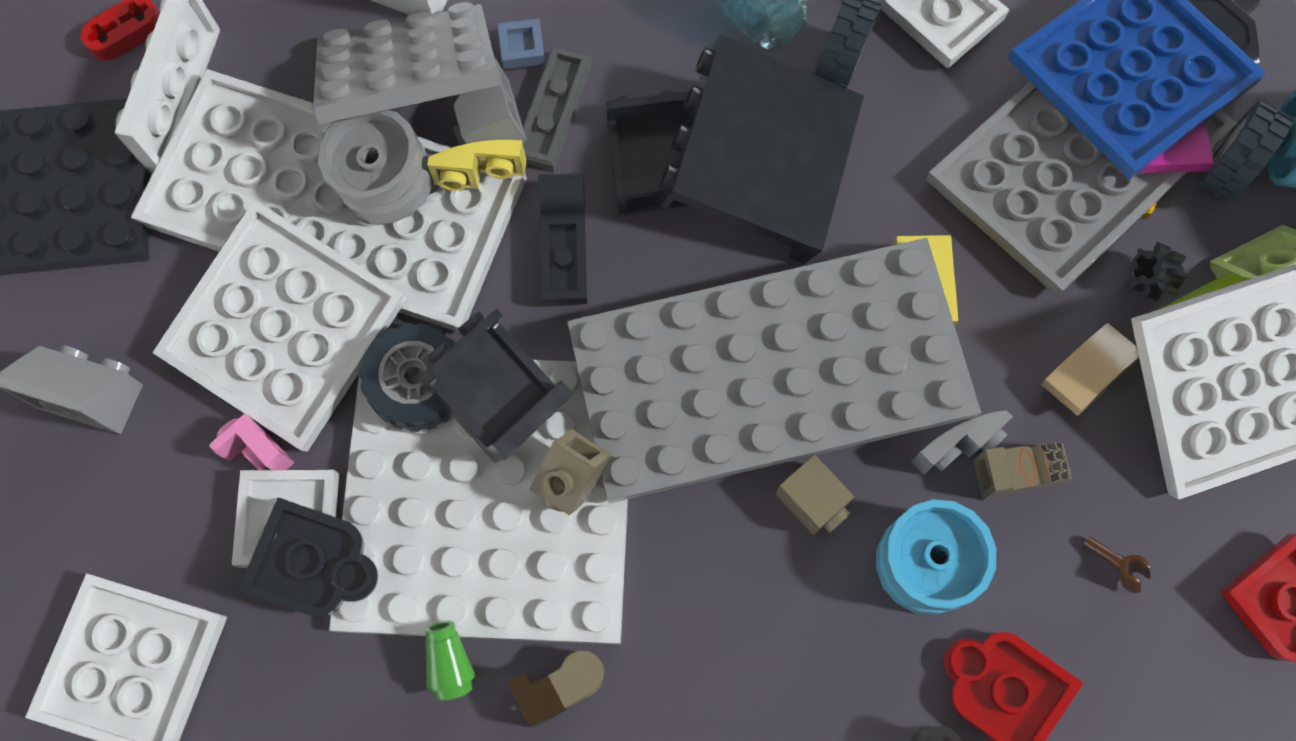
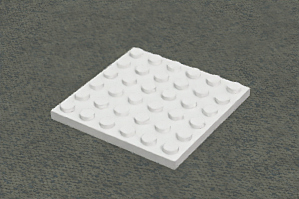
(472, 539)

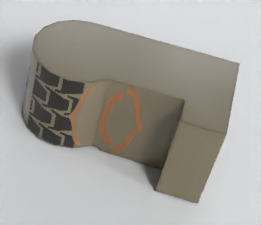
(1021, 469)

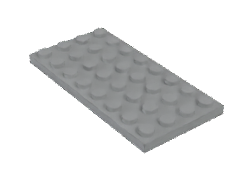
(771, 369)

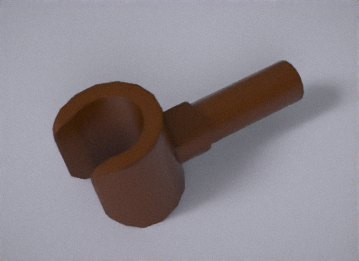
(1125, 565)

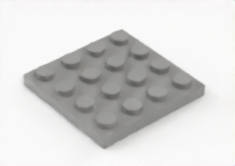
(403, 62)

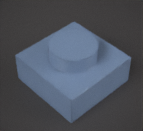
(521, 43)

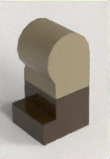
(575, 681)

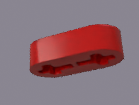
(120, 27)

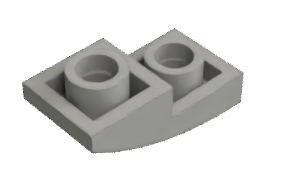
(968, 436)

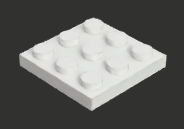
(126, 665)

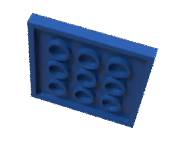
(1135, 74)

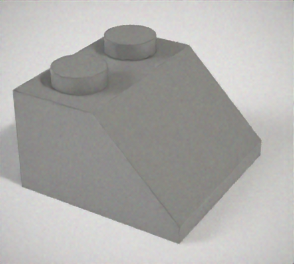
(73, 386)

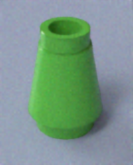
(447, 663)

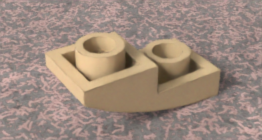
(1091, 369)

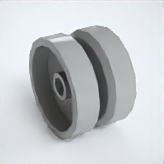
(376, 166)

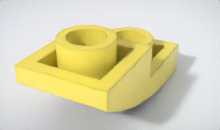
(463, 164)

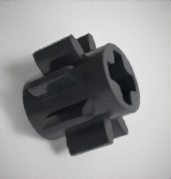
(1157, 271)

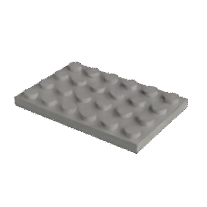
(1048, 188)

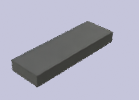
(554, 106)

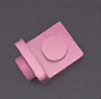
(253, 441)

